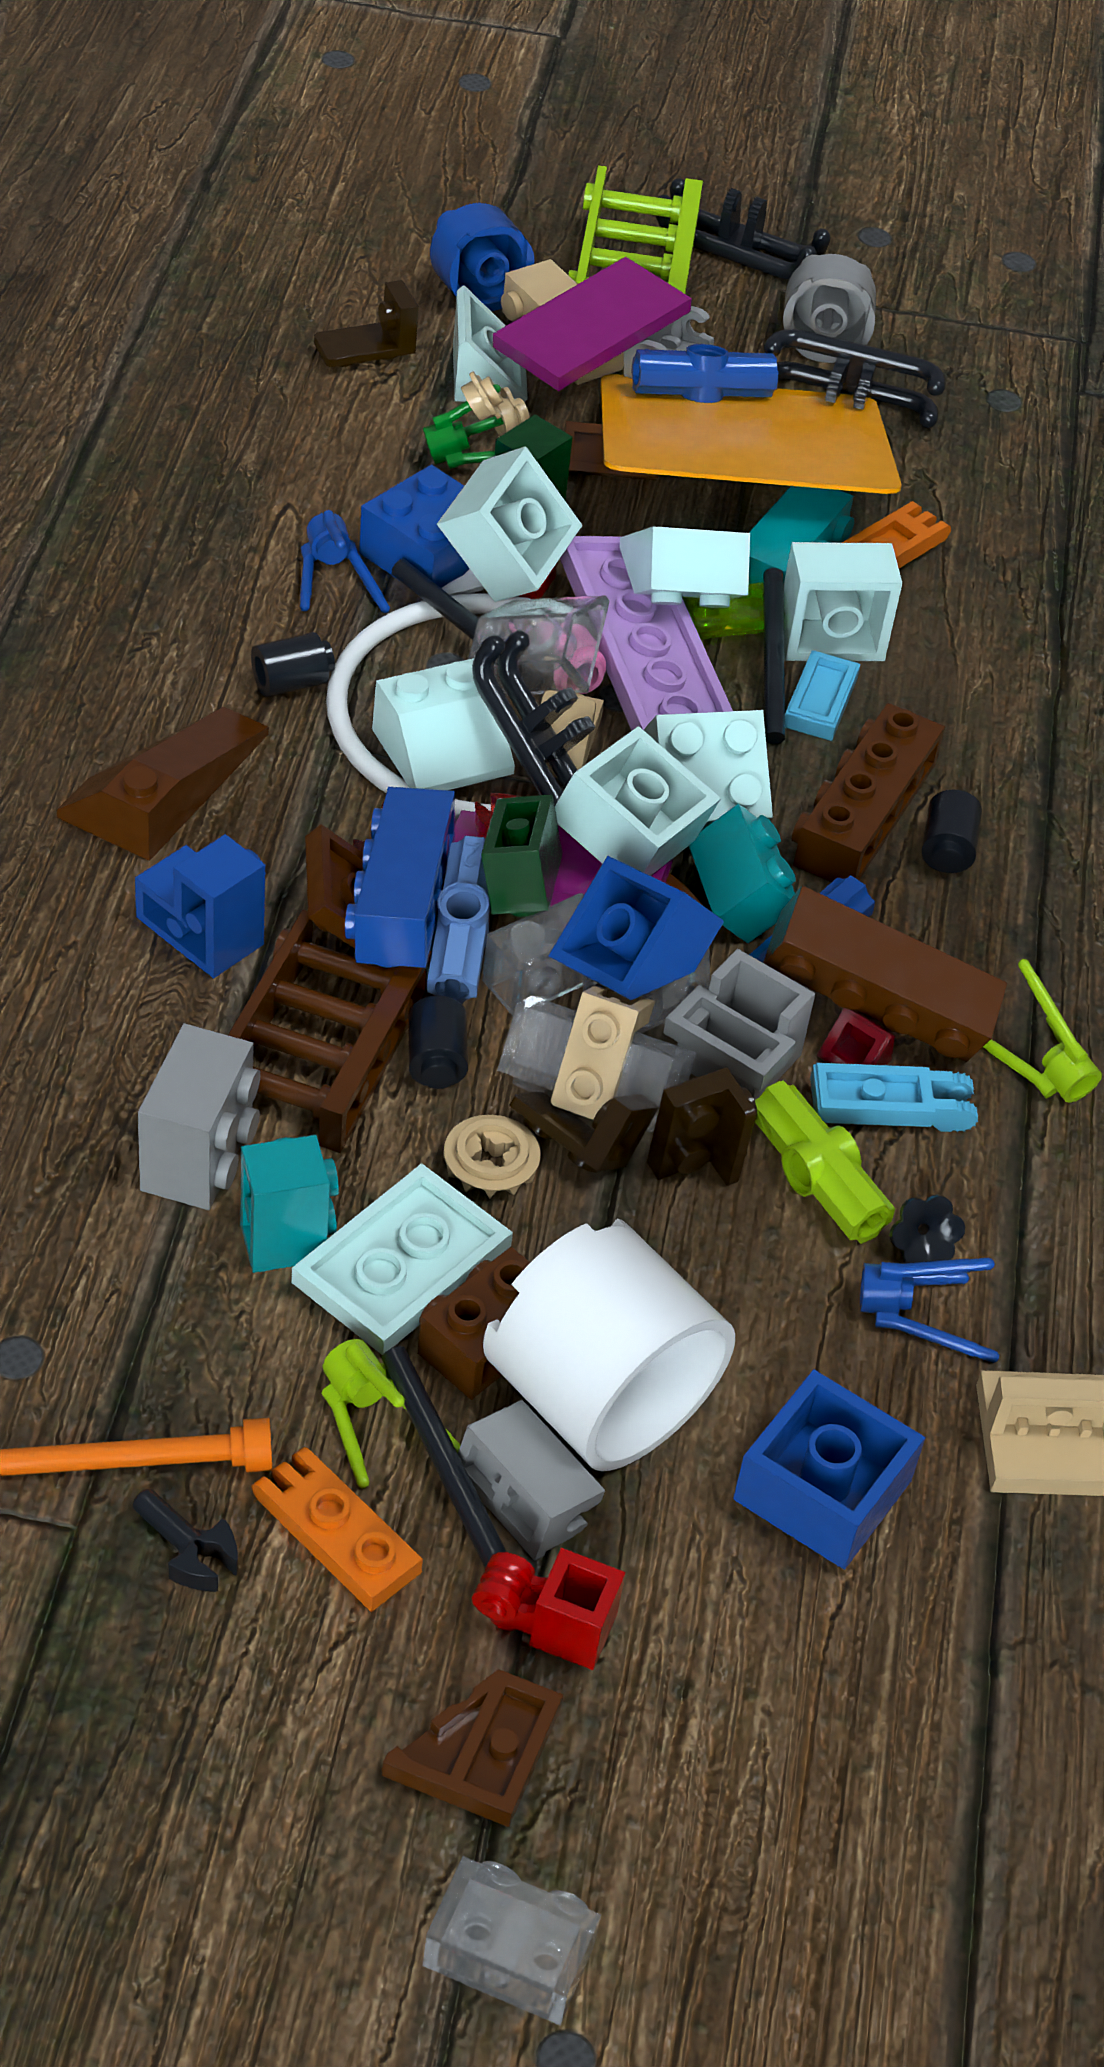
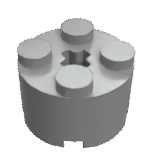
(825, 284)

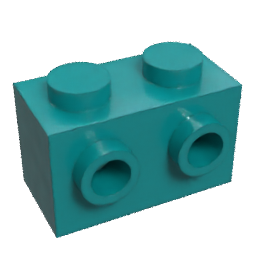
(743, 872)
(286, 1201)

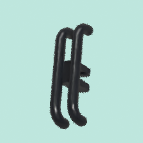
(739, 241)
(856, 371)
(532, 737)

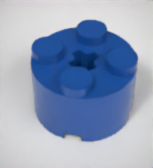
(476, 250)

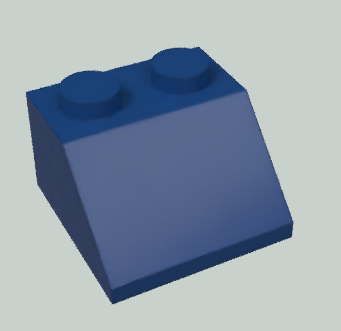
(635, 932)

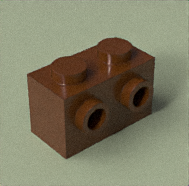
(456, 1323)

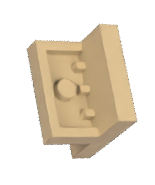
(1043, 1432)

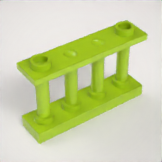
(677, 238)

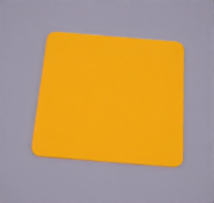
(763, 440)

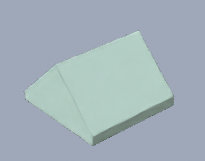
(475, 350)

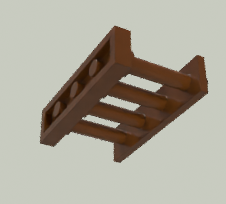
(356, 1065)

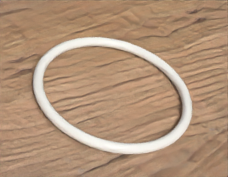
(349, 660)

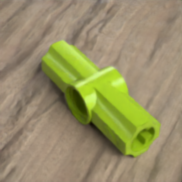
(822, 1162)

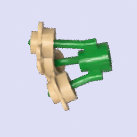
(484, 398)

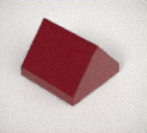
(857, 1041)

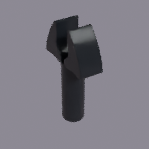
(189, 1542)

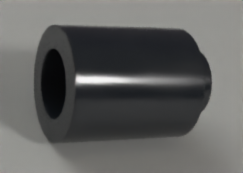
(292, 664)
(952, 831)
(438, 1041)

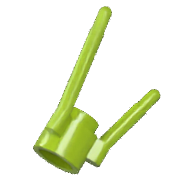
(1066, 1064)
(359, 1380)

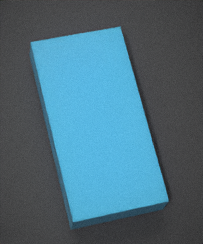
(821, 695)

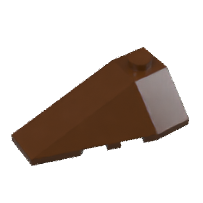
(161, 786)

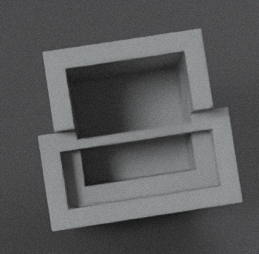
(744, 1022)

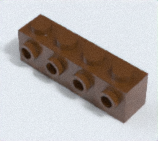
(867, 794)
(885, 974)

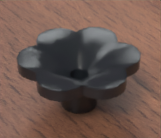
(937, 1232)

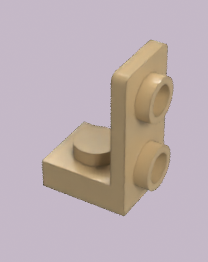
(598, 1049)

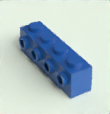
(402, 878)

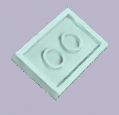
(399, 1257)

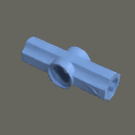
(461, 923)

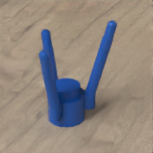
(331, 545)
(891, 1287)

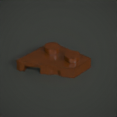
(481, 1748)

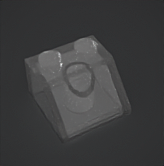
(562, 639)

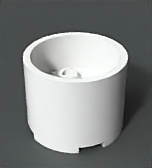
(609, 1344)

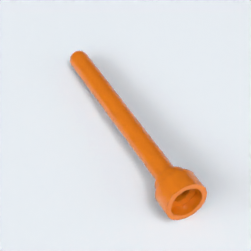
(245, 1446)

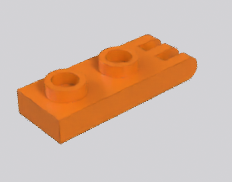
(907, 531)
(339, 1529)

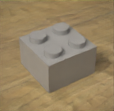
(197, 1117)

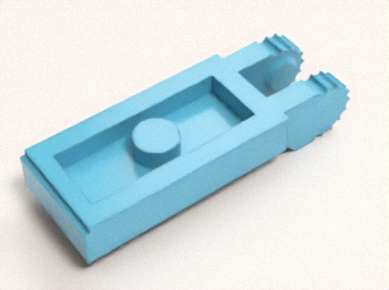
(893, 1096)

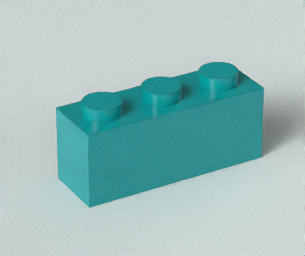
(798, 516)

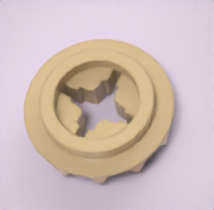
(500, 1138)

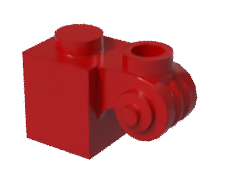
(563, 1613)

